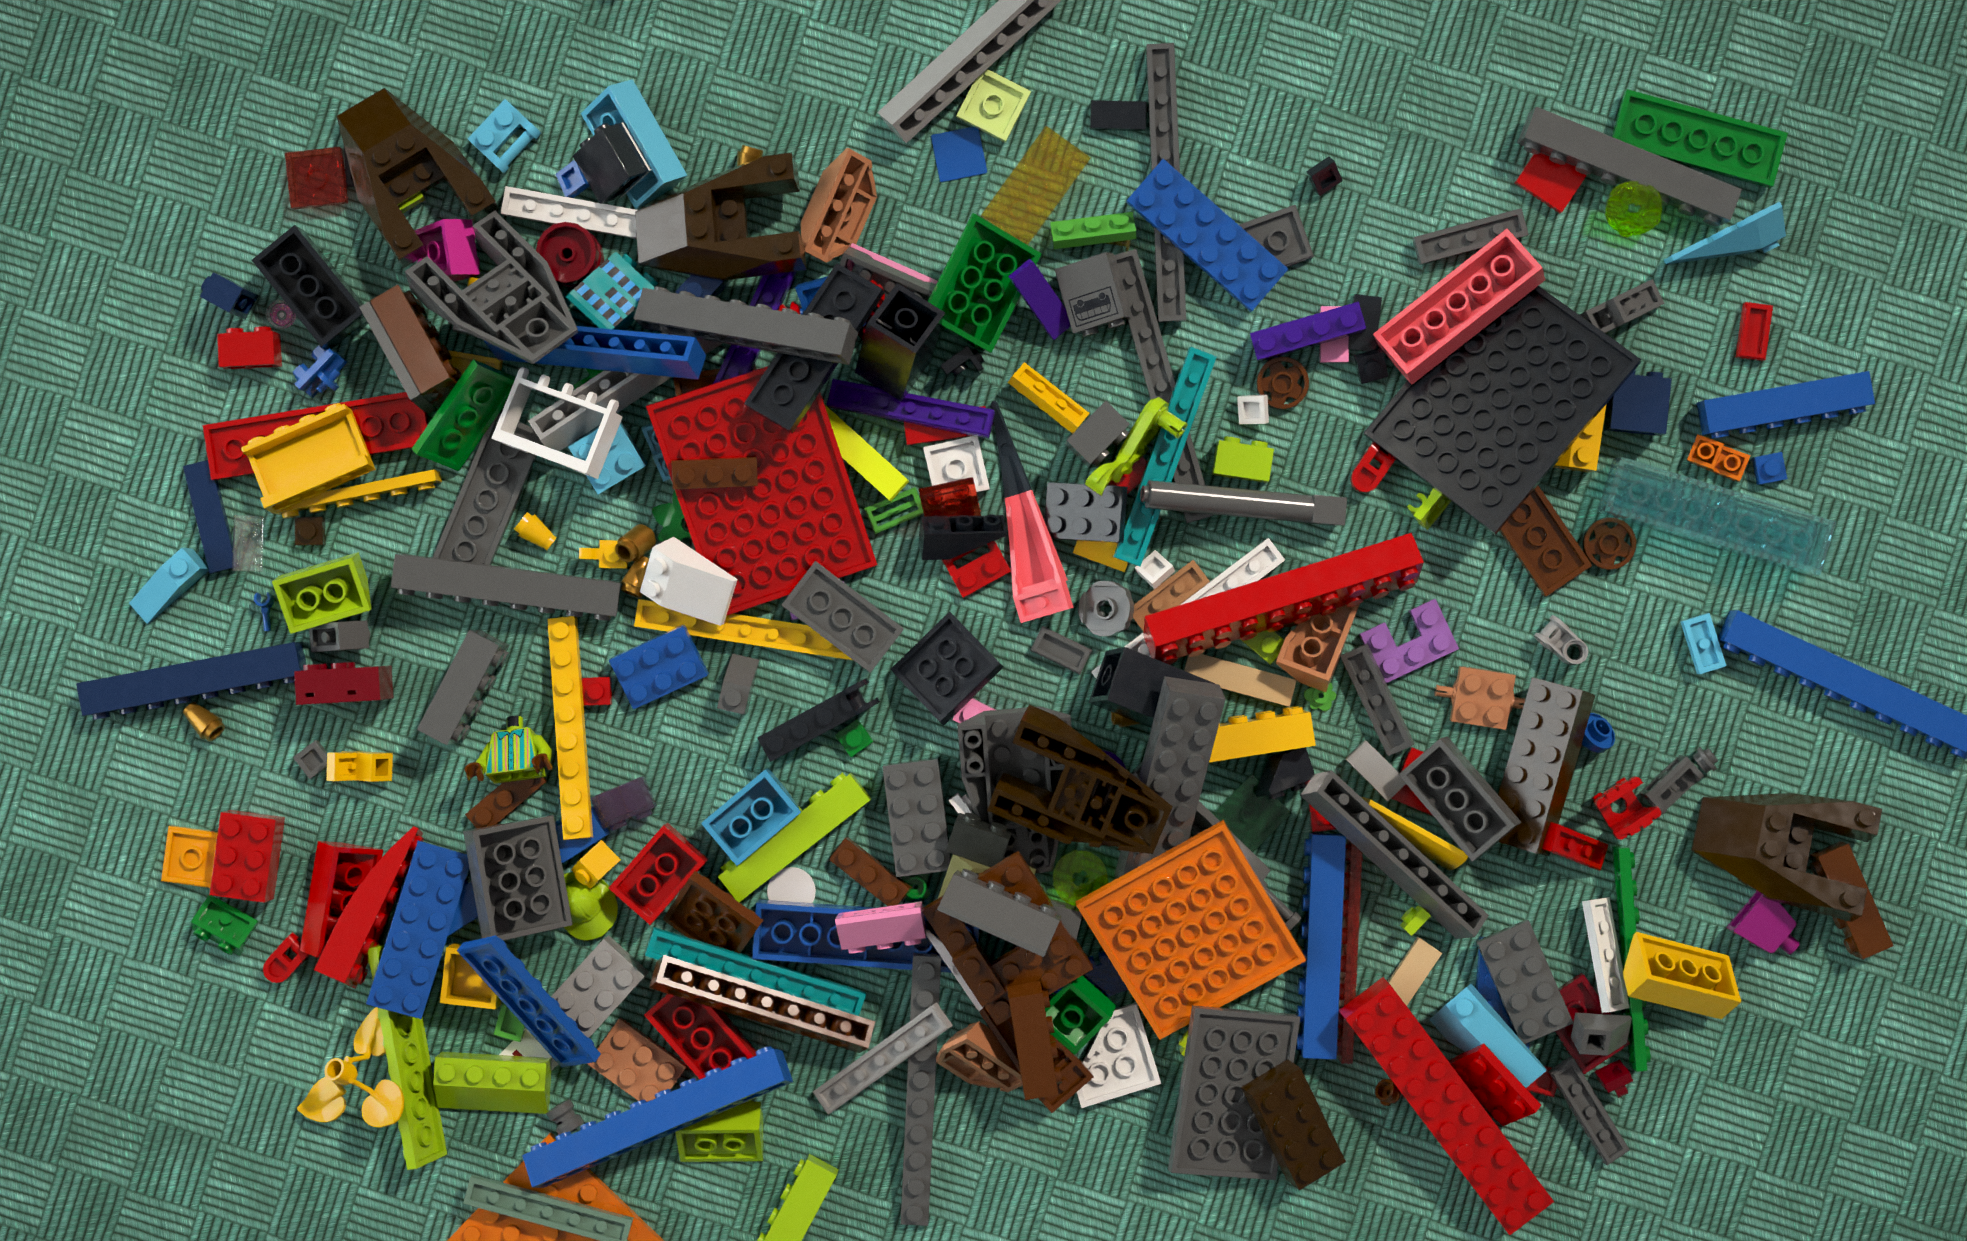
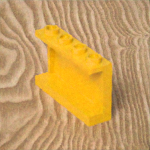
(308, 457)

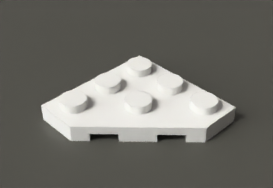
(1119, 1059)

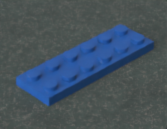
(1206, 235)
(419, 930)
(529, 1001)

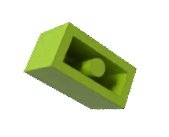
(1243, 460)

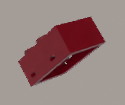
(342, 683)

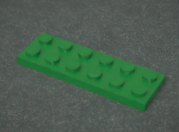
(1700, 138)

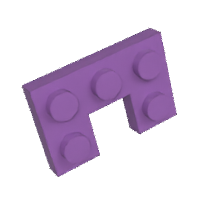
(1432, 644)

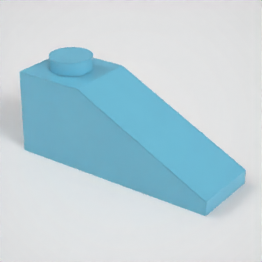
(168, 583)

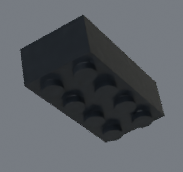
(311, 287)

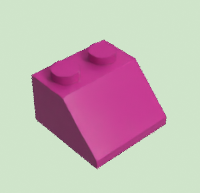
(451, 247)

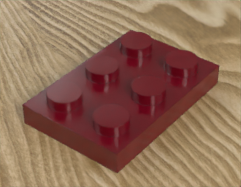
(1581, 998)

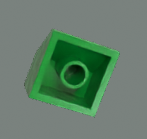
(1078, 1013)

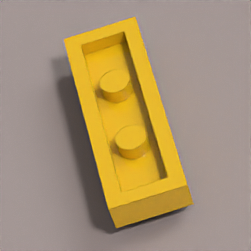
(1048, 398)

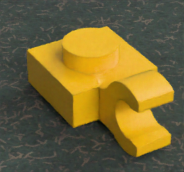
(605, 554)

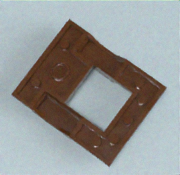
(988, 979)

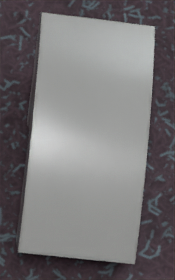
(1376, 770)

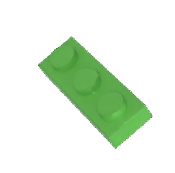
(1093, 230)

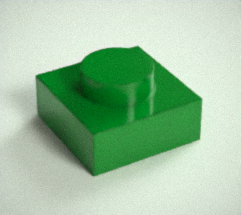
(854, 738)

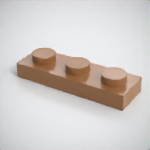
(1171, 592)

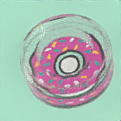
(280, 314)

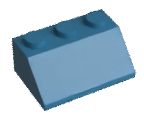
(752, 816)

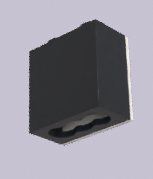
(611, 162)

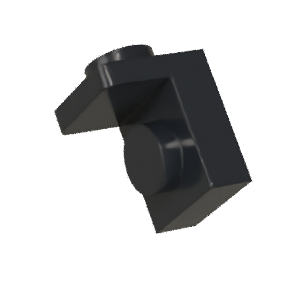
(958, 362)

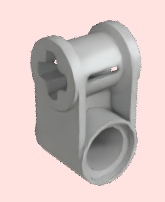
(1561, 640)

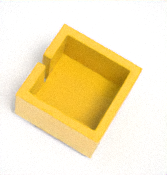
(463, 985)

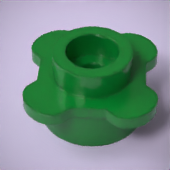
(921, 881)

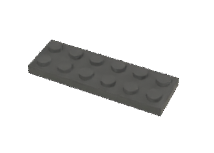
(487, 499)

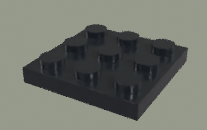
(946, 668)

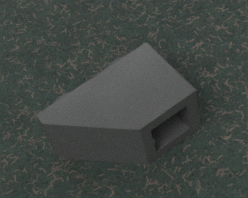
(1600, 1033)

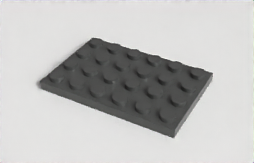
(1213, 1119)

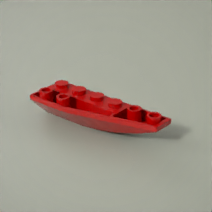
(366, 915)

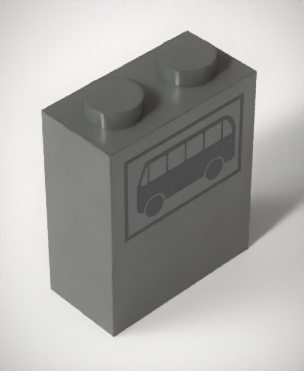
(1093, 294)

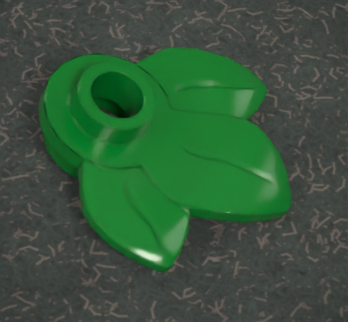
(672, 520)

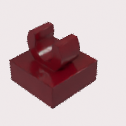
(1614, 1077)

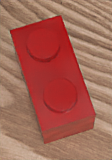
(249, 349)

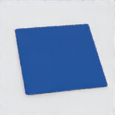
(959, 154)

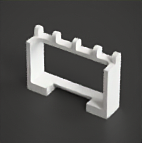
(514, 408)

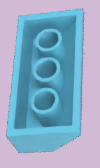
(625, 104)

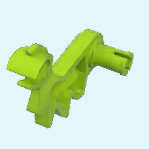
(1135, 445)

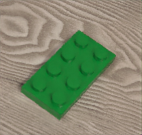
(465, 415)

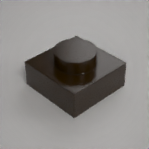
(310, 531)

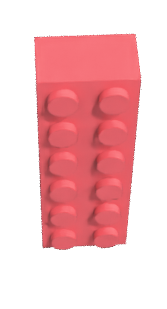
(1459, 306)

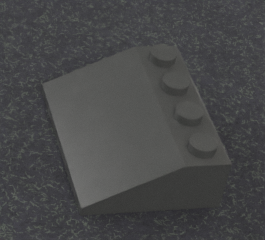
(518, 878)

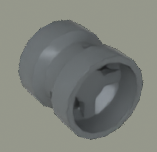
(564, 1117)

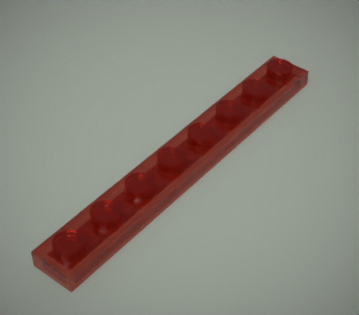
(1350, 938)

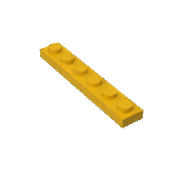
(368, 491)

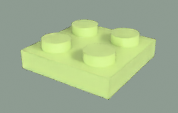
(994, 105)

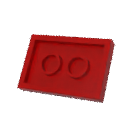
(1494, 1085)

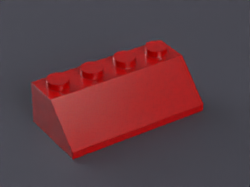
(335, 878)

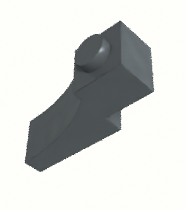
(1624, 307)

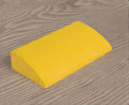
(1426, 842)

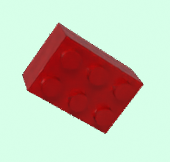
(247, 856)
(658, 873)

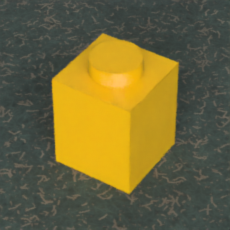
(595, 865)

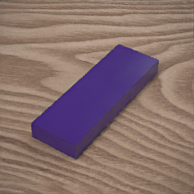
(1040, 298)

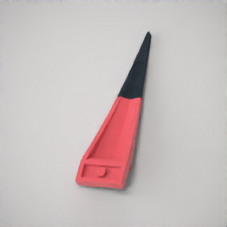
(1036, 569)

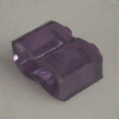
(624, 802)

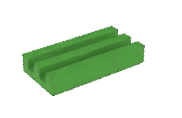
(873, 519)

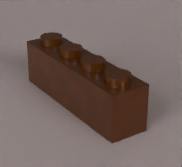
(1867, 933)
(1033, 1040)

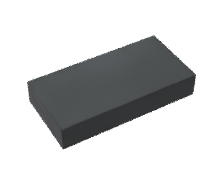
(1061, 650)

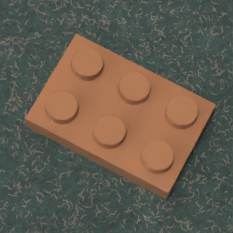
(637, 1062)

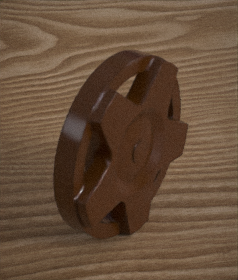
(1283, 382)
(1609, 543)

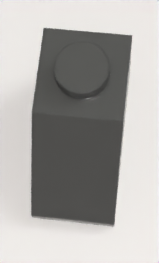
(339, 636)
(738, 684)

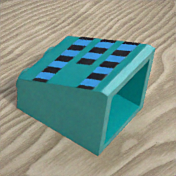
(612, 292)

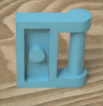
(498, 130)

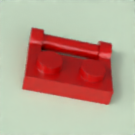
(979, 571)

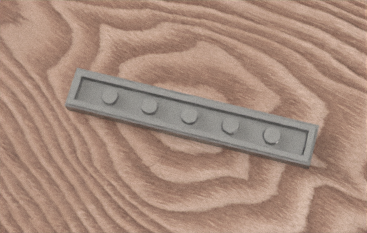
(882, 1058)

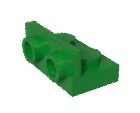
(223, 925)

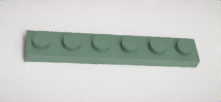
(547, 1210)

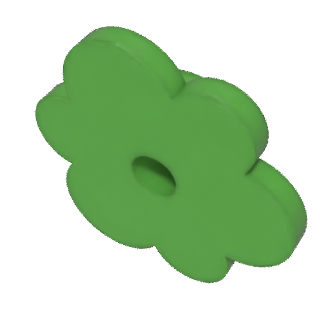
(1324, 703)

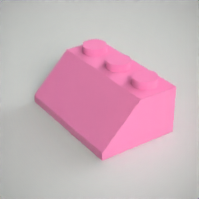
(881, 927)

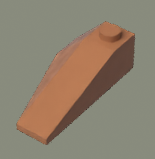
(1316, 646)

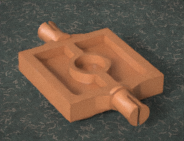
(1481, 697)

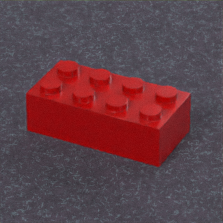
(699, 1034)

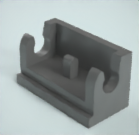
(1671, 783)

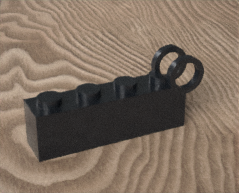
(815, 721)

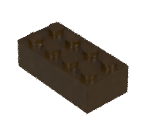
(1293, 1124)

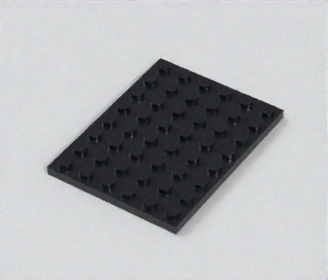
(1504, 406)

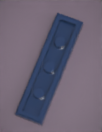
(210, 516)

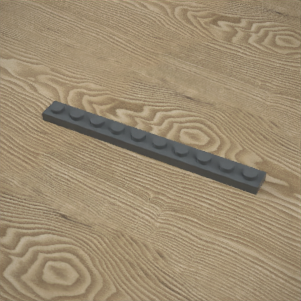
(1165, 145)
(1154, 360)
(920, 1098)

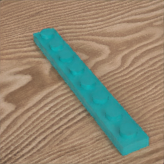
(1165, 453)
(755, 971)

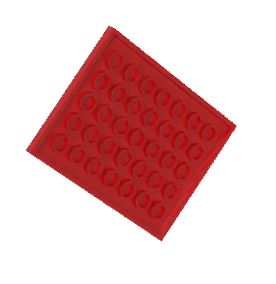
(795, 513)

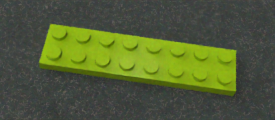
(412, 1071)

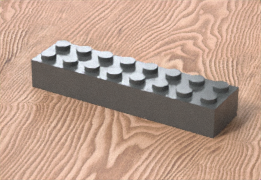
(1178, 758)

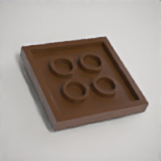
(712, 915)

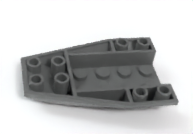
(987, 753)

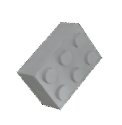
(599, 985)

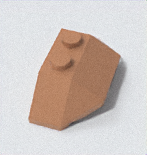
(839, 206)
(979, 1059)

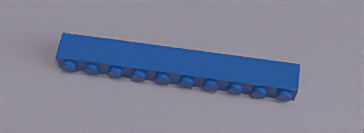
(1846, 681)
(657, 1118)

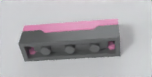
(886, 272)

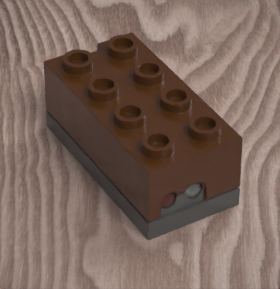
(412, 347)

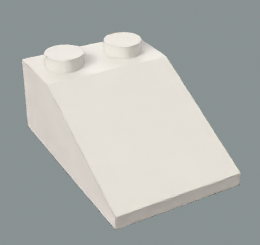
(687, 582)

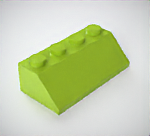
(492, 1082)

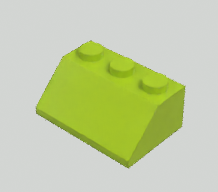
(323, 592)
(725, 1136)

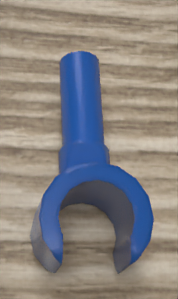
(265, 609)

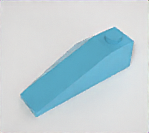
(1744, 237)
(1472, 1021)

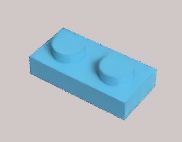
(1703, 643)

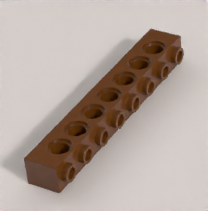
(762, 1004)

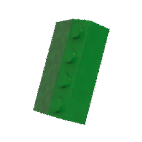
(976, 283)

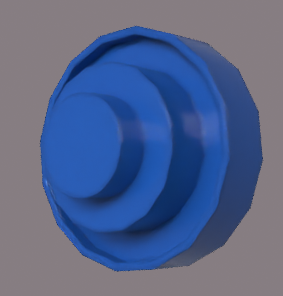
(1598, 734)

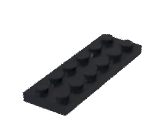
(795, 381)

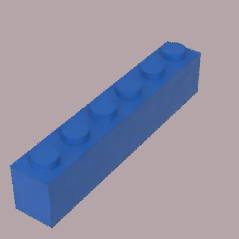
(1785, 403)

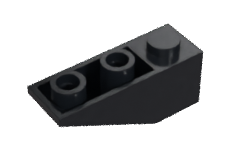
(954, 535)

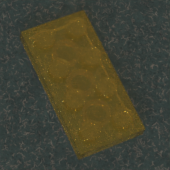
(1036, 186)

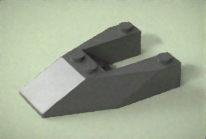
(509, 306)

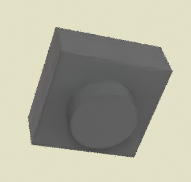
(312, 759)

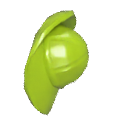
(591, 909)

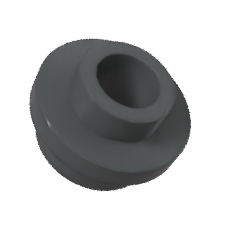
(1706, 759)

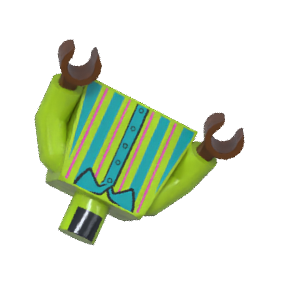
(512, 755)

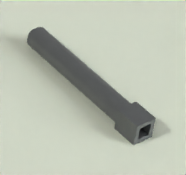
(1245, 503)

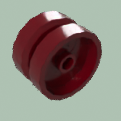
(568, 239)

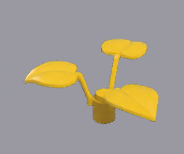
(326, 1098)

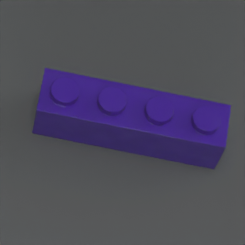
(1308, 331)

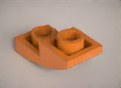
(1718, 458)

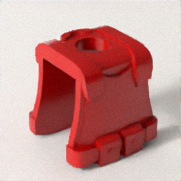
(1633, 816)

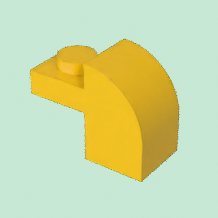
(359, 766)

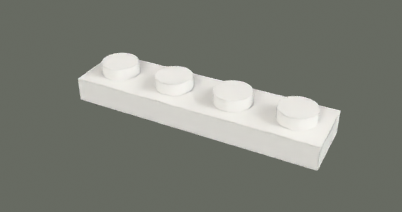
(1605, 954)

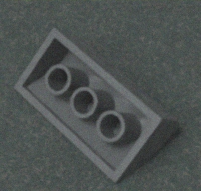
(1000, 912)

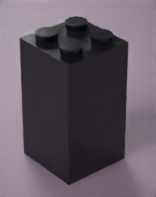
(899, 342)
(1132, 684)

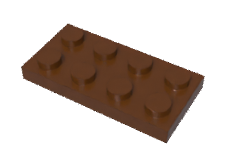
(1544, 544)

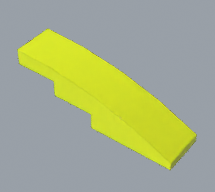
(866, 459)

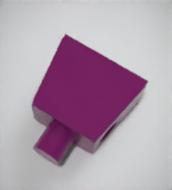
(1765, 925)

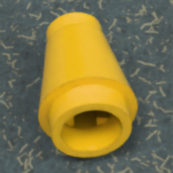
(534, 531)

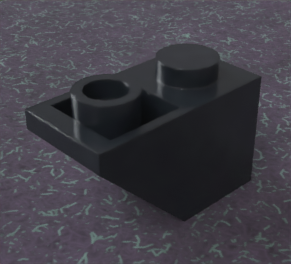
(1285, 771)

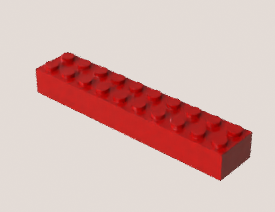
(1283, 599)
(1446, 1105)

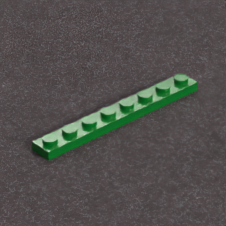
(1627, 919)

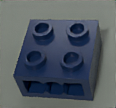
(1640, 405)

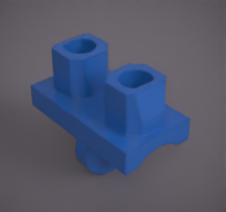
(321, 373)

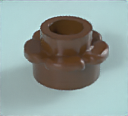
(1387, 1092)

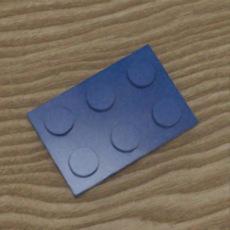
(658, 666)

